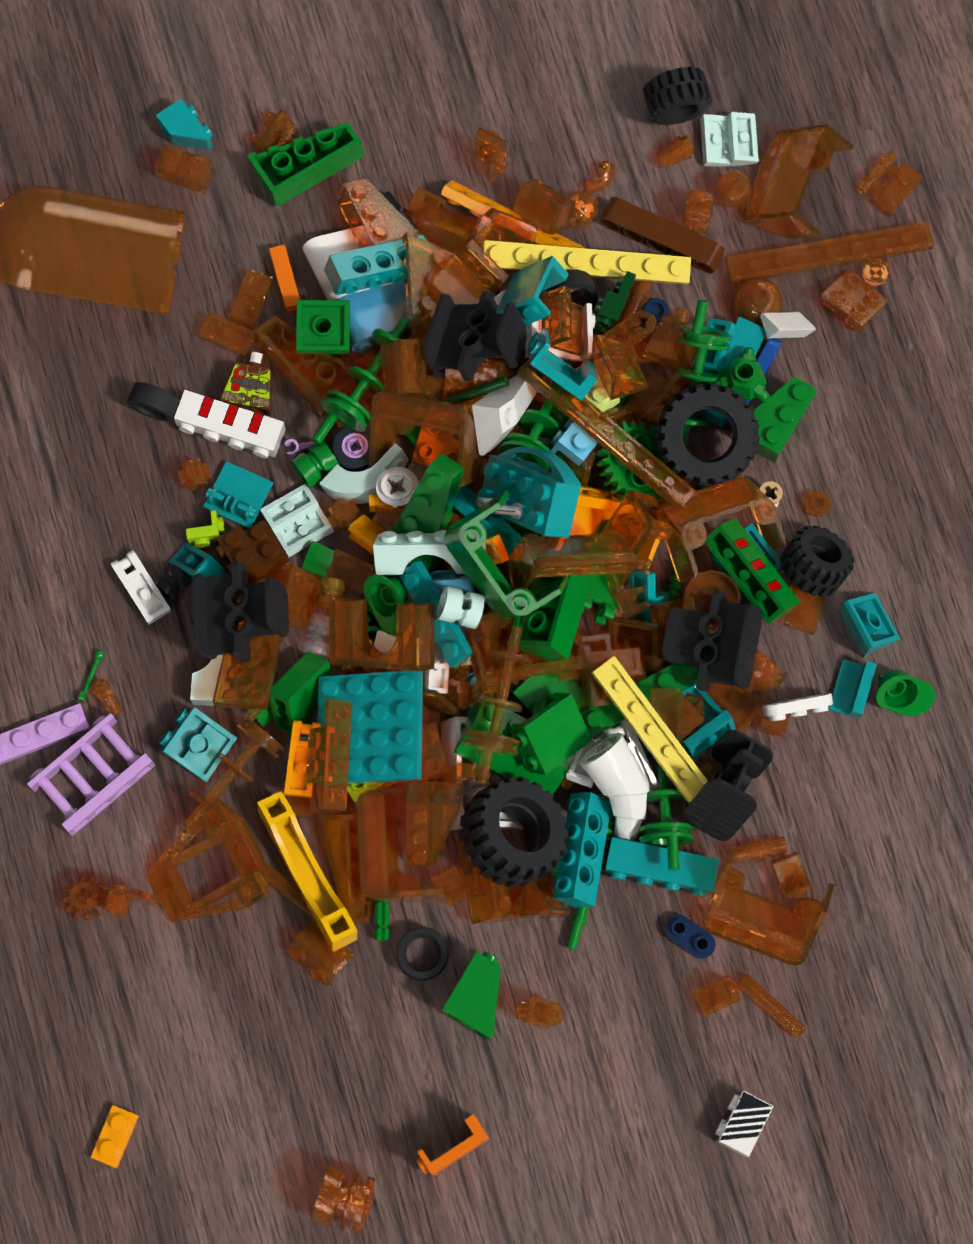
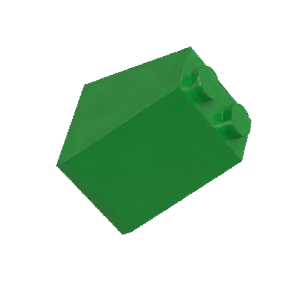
(476, 996)

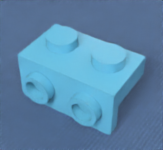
(573, 443)

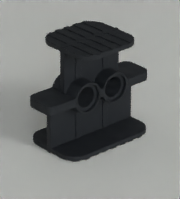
(471, 333)
(218, 614)
(733, 643)
(722, 803)

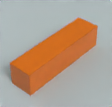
(285, 277)

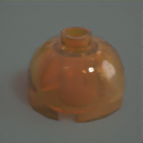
(756, 297)
(765, 674)

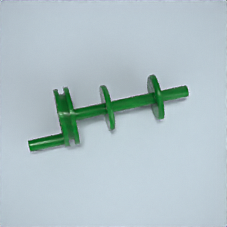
(704, 339)
(347, 409)
(539, 425)
(665, 833)

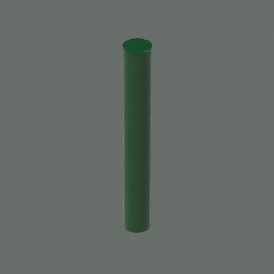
(477, 391)

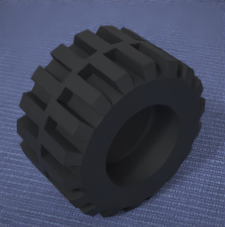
(677, 96)
(817, 561)

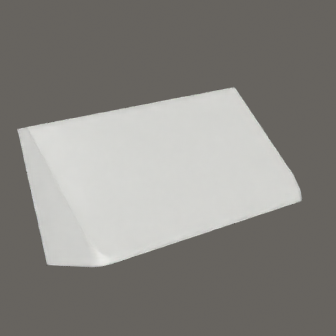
(786, 325)

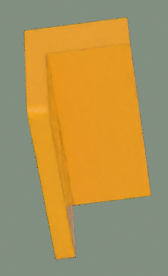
(365, 532)

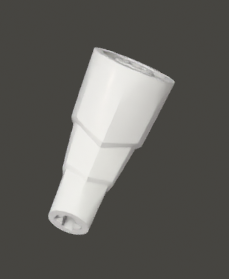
(622, 780)

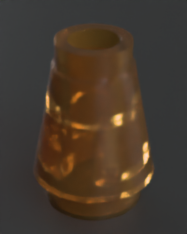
(676, 152)

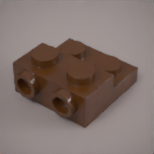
(255, 548)

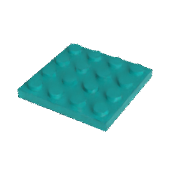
(383, 723)

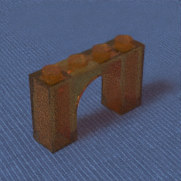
(352, 647)

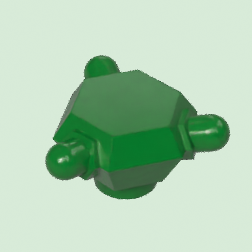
(745, 376)

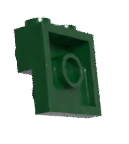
(610, 308)

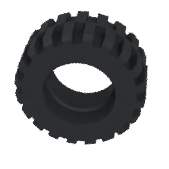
(743, 427)
(537, 815)

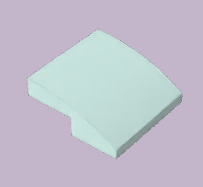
(729, 139)
(297, 520)

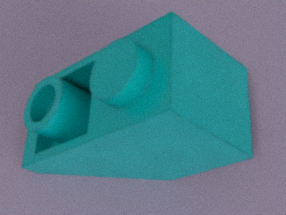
(183, 128)

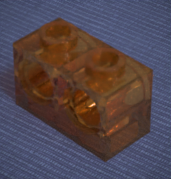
(184, 169)

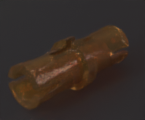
(759, 850)

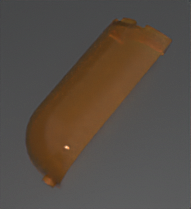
(90, 247)

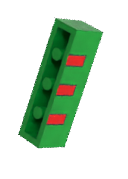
(751, 570)

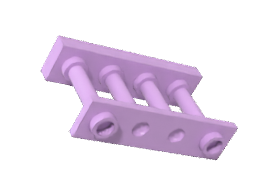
(96, 800)

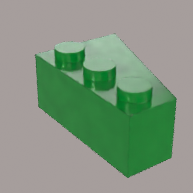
(781, 416)

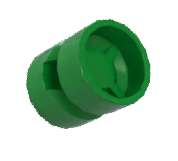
(314, 464)

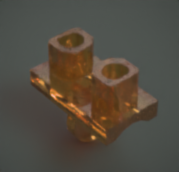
(278, 131)
(540, 1013)

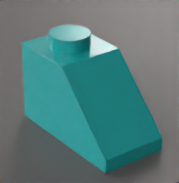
(194, 561)

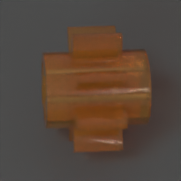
(194, 474)
(343, 514)

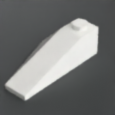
(500, 412)

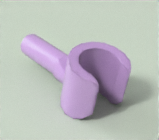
(299, 446)

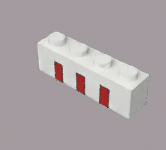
(229, 424)

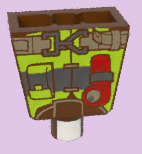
(250, 386)

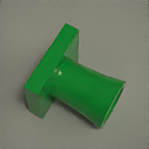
(323, 316)

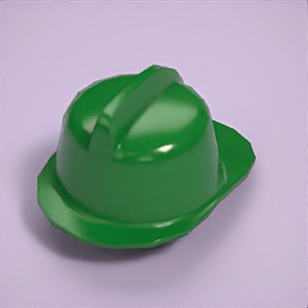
(383, 596)
(904, 693)

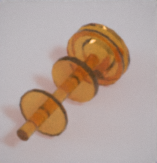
(259, 738)
(492, 741)

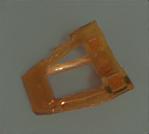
(224, 826)

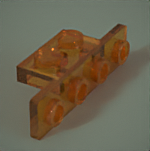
(330, 755)

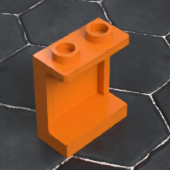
(477, 1139)

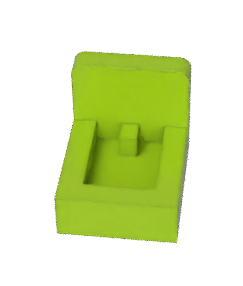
(203, 536)

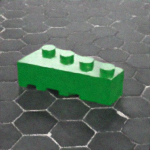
(305, 162)
(432, 504)

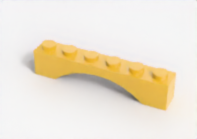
(304, 869)

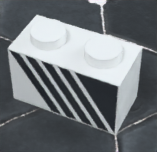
(744, 1123)

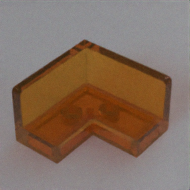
(592, 691)

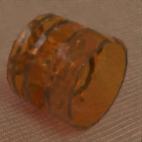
(704, 586)
(343, 1199)

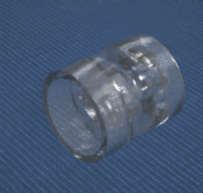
(317, 638)

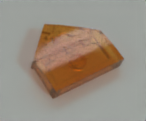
(675, 711)

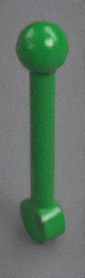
(99, 655)

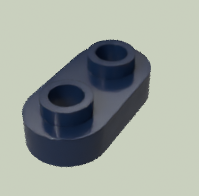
(690, 936)

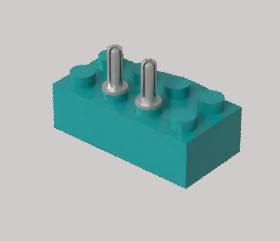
(537, 497)

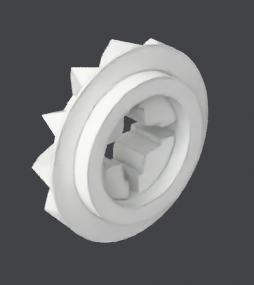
(396, 476)

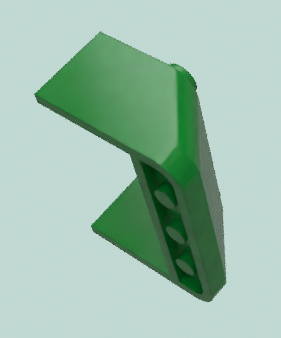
(465, 544)

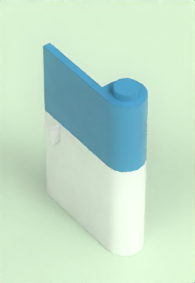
(368, 307)

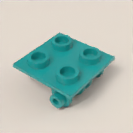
(238, 495)

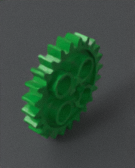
(618, 474)

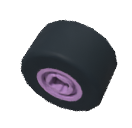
(348, 456)

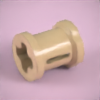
(770, 488)

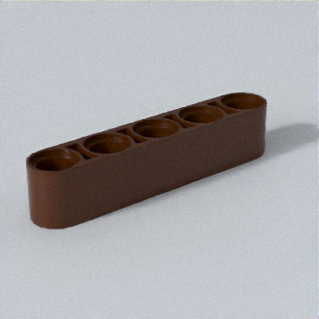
(661, 234)

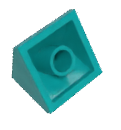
(868, 623)

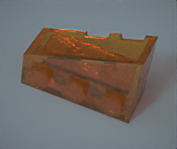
(371, 214)

